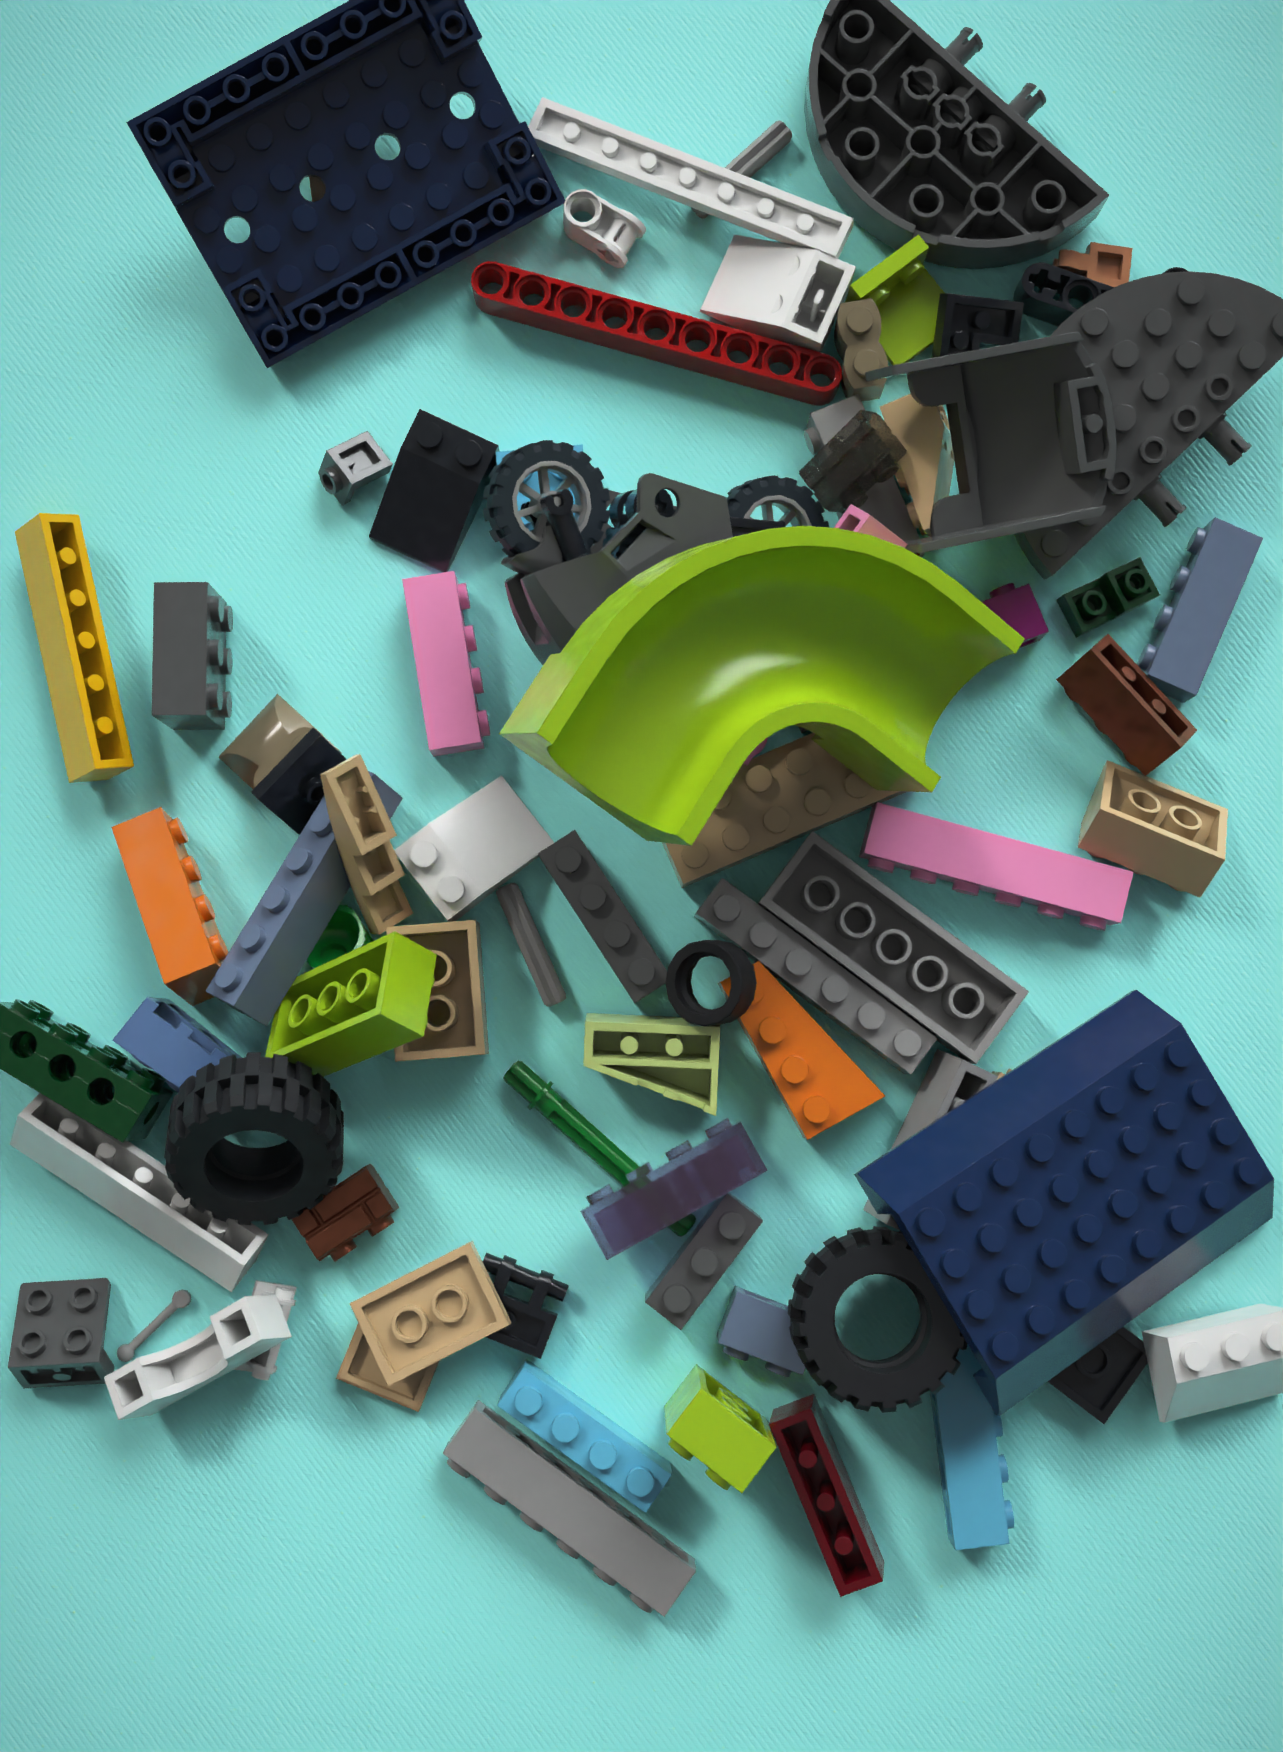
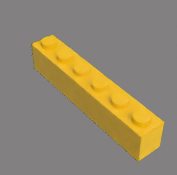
(73, 647)

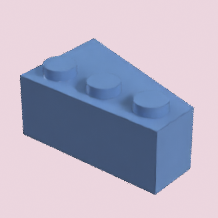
(170, 1041)

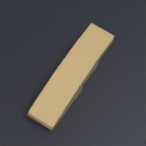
(364, 843)

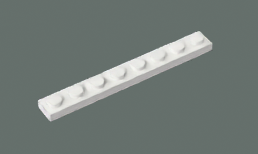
(688, 179)

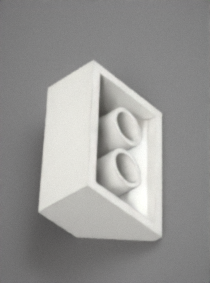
(1216, 1361)

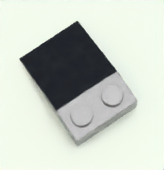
(434, 491)

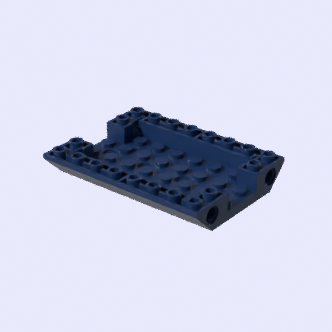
(316, 110)

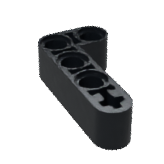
(1057, 280)

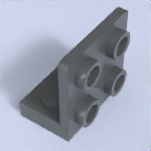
(61, 1333)

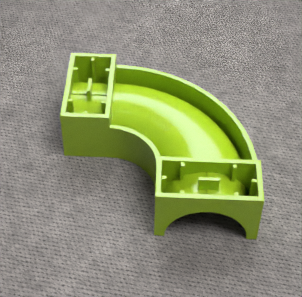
(740, 641)

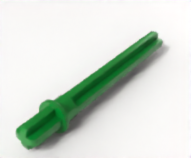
(578, 1129)

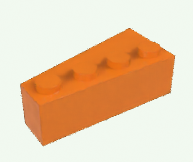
(172, 903)
(801, 1059)

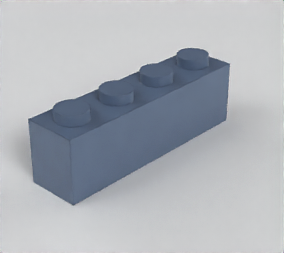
(1199, 609)

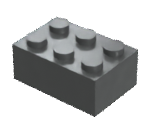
(190, 656)

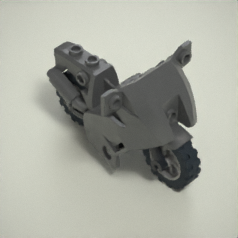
(581, 560)

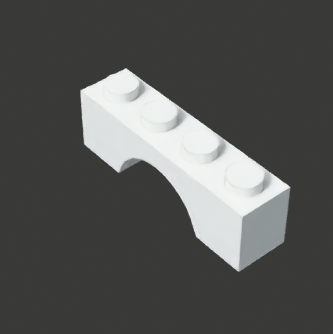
(169, 1375)

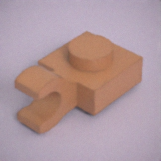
(1100, 263)

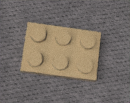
(430, 1313)

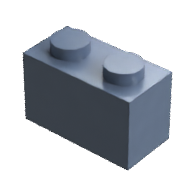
(759, 1329)

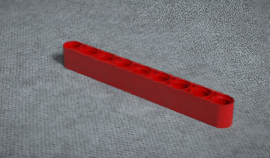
(641, 318)

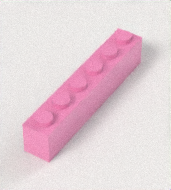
(995, 865)

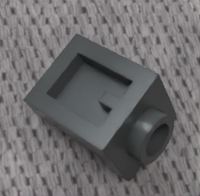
(352, 466)

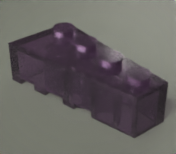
(672, 1189)

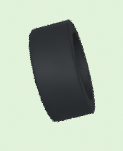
(680, 988)

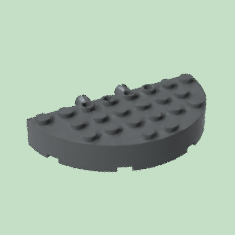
(932, 149)
(1173, 363)

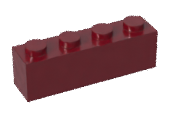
(827, 1495)

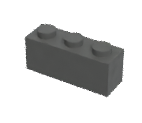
(702, 1259)

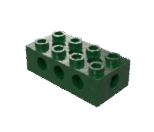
(45, 1059)

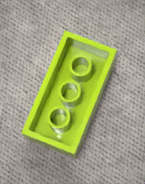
(355, 1006)

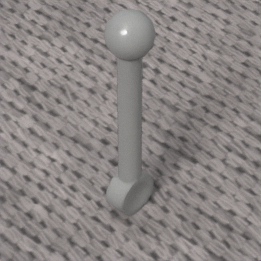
(179, 1300)

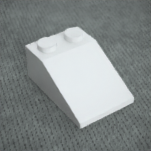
(473, 848)

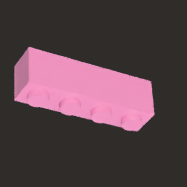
(444, 663)

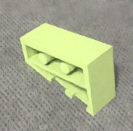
(656, 1054)

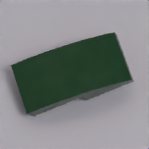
(1108, 597)

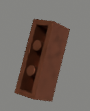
(1126, 705)

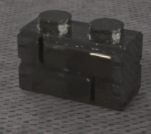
(853, 462)

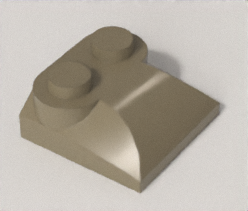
(266, 741)

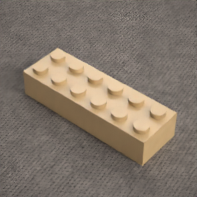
(772, 804)

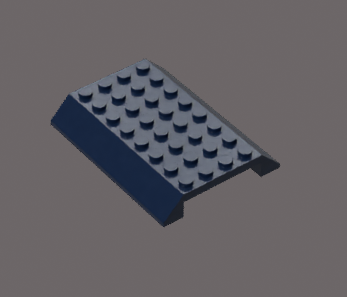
(1074, 1193)

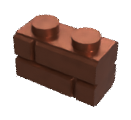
(346, 1212)

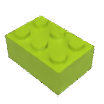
(718, 1430)

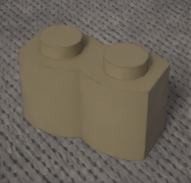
(857, 344)

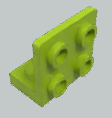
(905, 299)

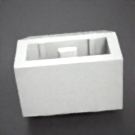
(779, 291)

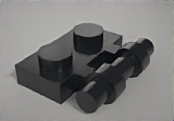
(530, 1322)

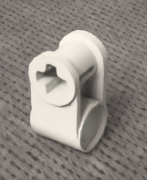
(607, 233)

